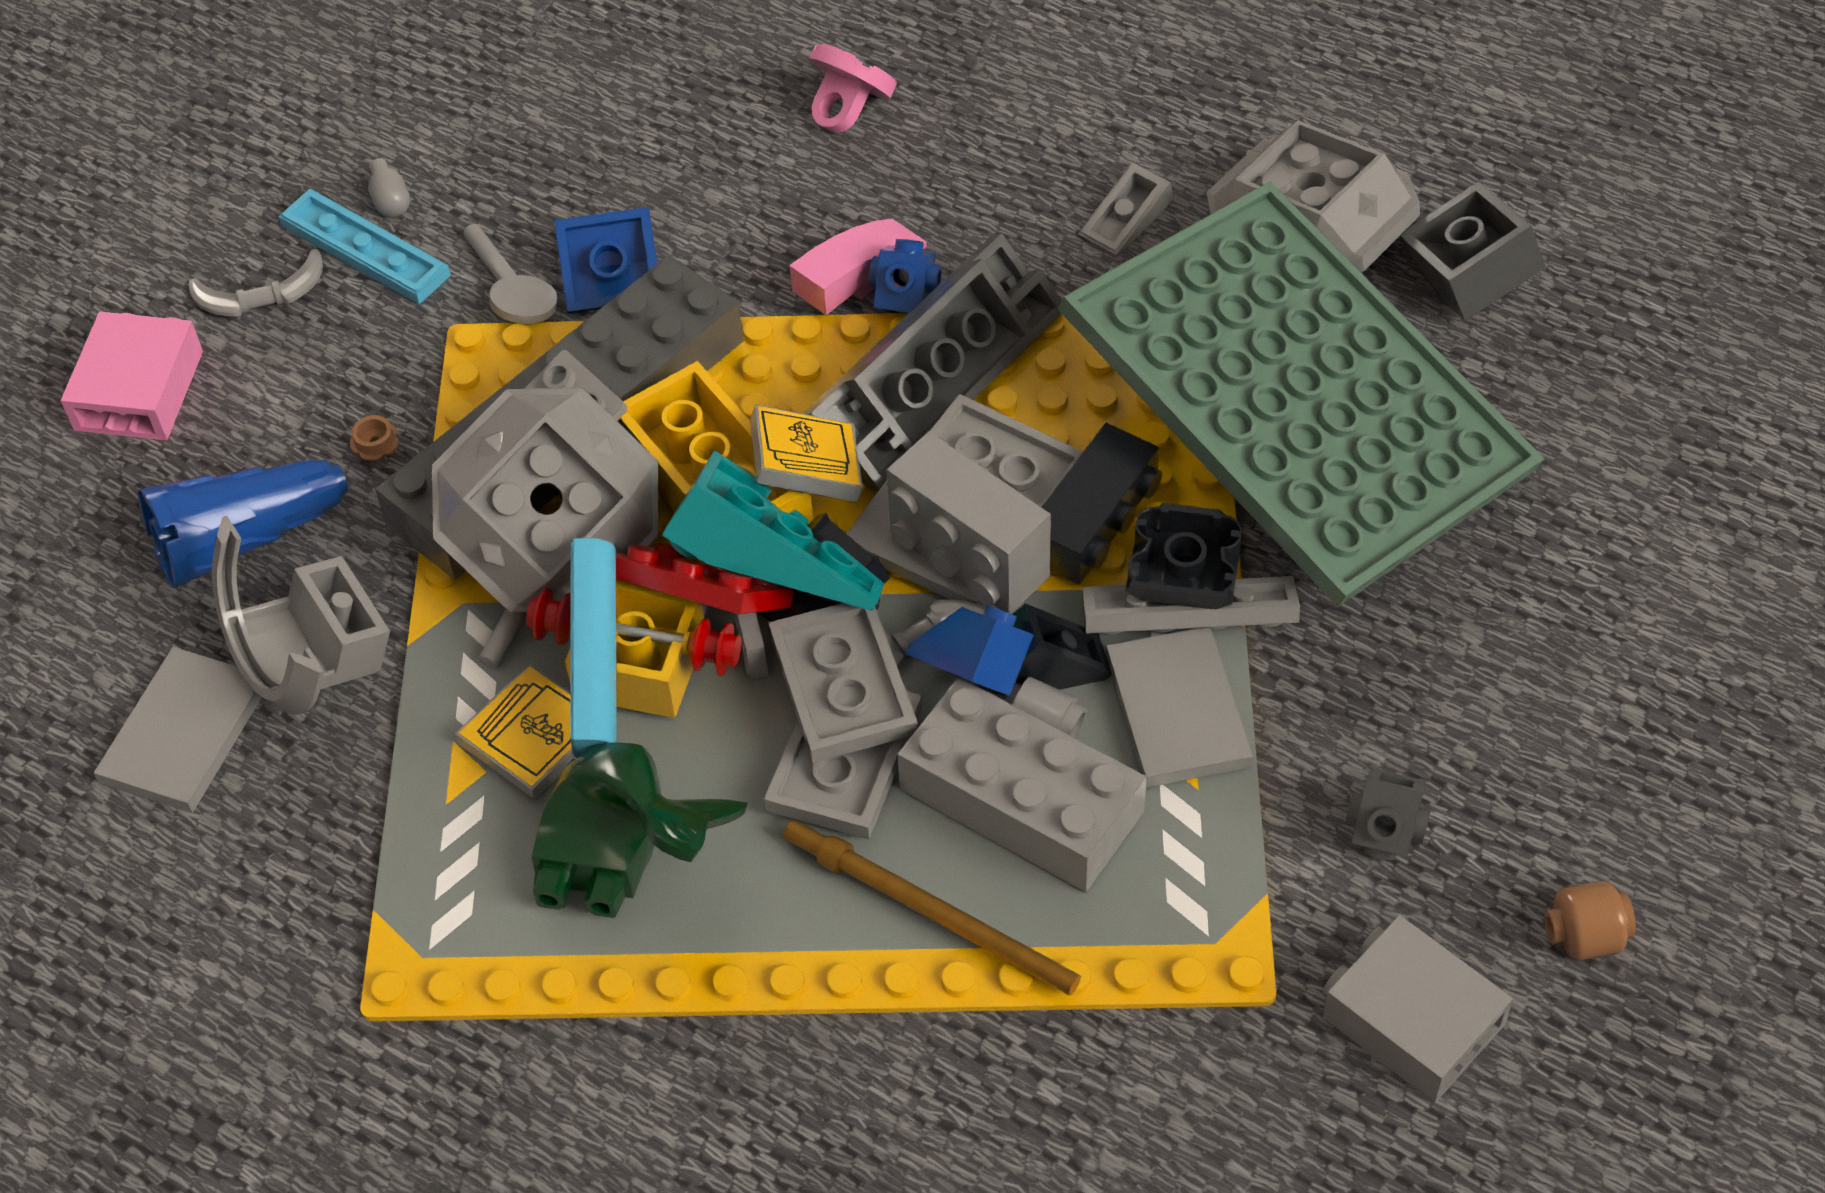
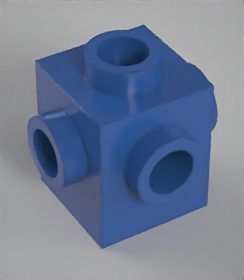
(892, 289)

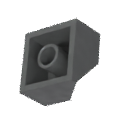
(1473, 250)

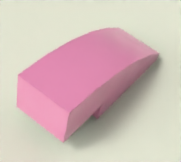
(843, 263)

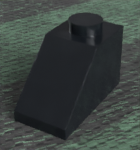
(1060, 650)

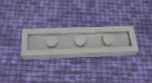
(1255, 602)

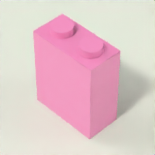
(132, 375)

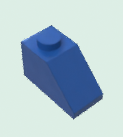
(976, 647)

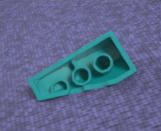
(738, 529)

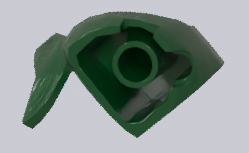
(606, 824)

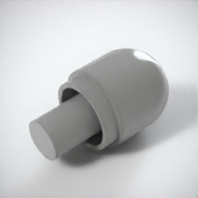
(387, 189)

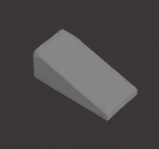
(1127, 210)

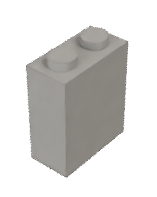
(1415, 1007)

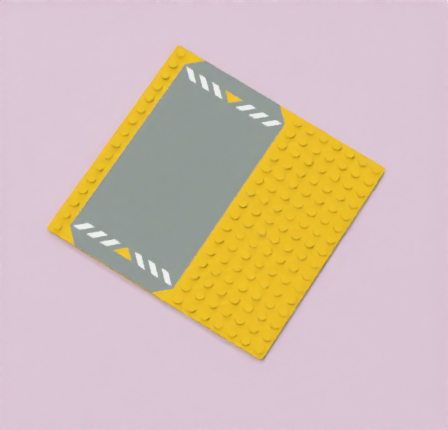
(753, 915)

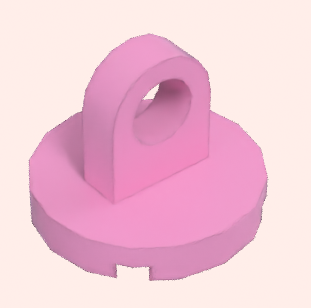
(848, 81)

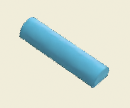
(593, 644)

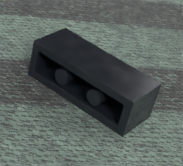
(1099, 500)

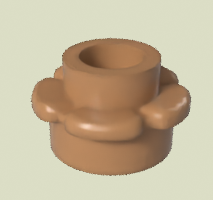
(372, 429)

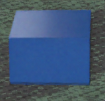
(603, 255)

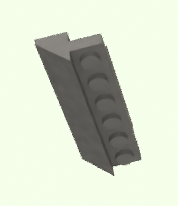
(940, 350)

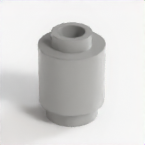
(1049, 705)

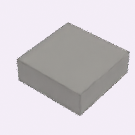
(752, 645)

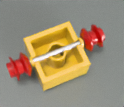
(656, 643)

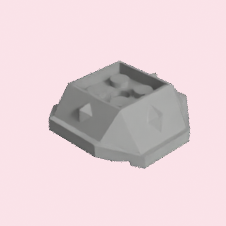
(1335, 183)
(529, 442)

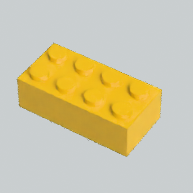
(682, 426)

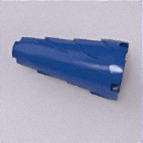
(257, 501)

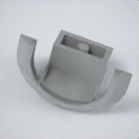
(302, 641)

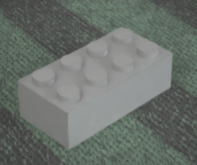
(1022, 783)

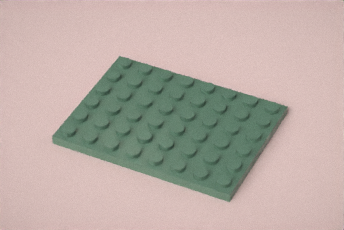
(1301, 390)

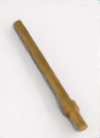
(839, 856)

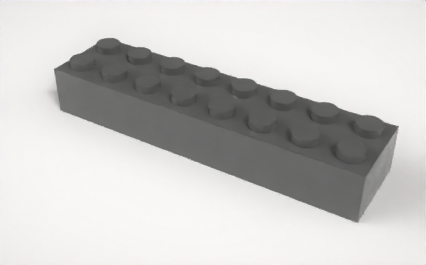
(628, 344)

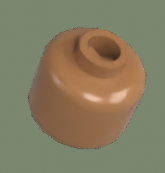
(1590, 920)

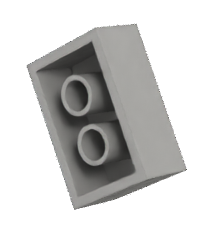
(968, 523)

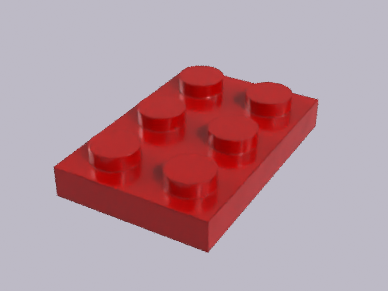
(694, 580)

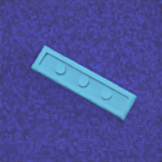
(364, 246)

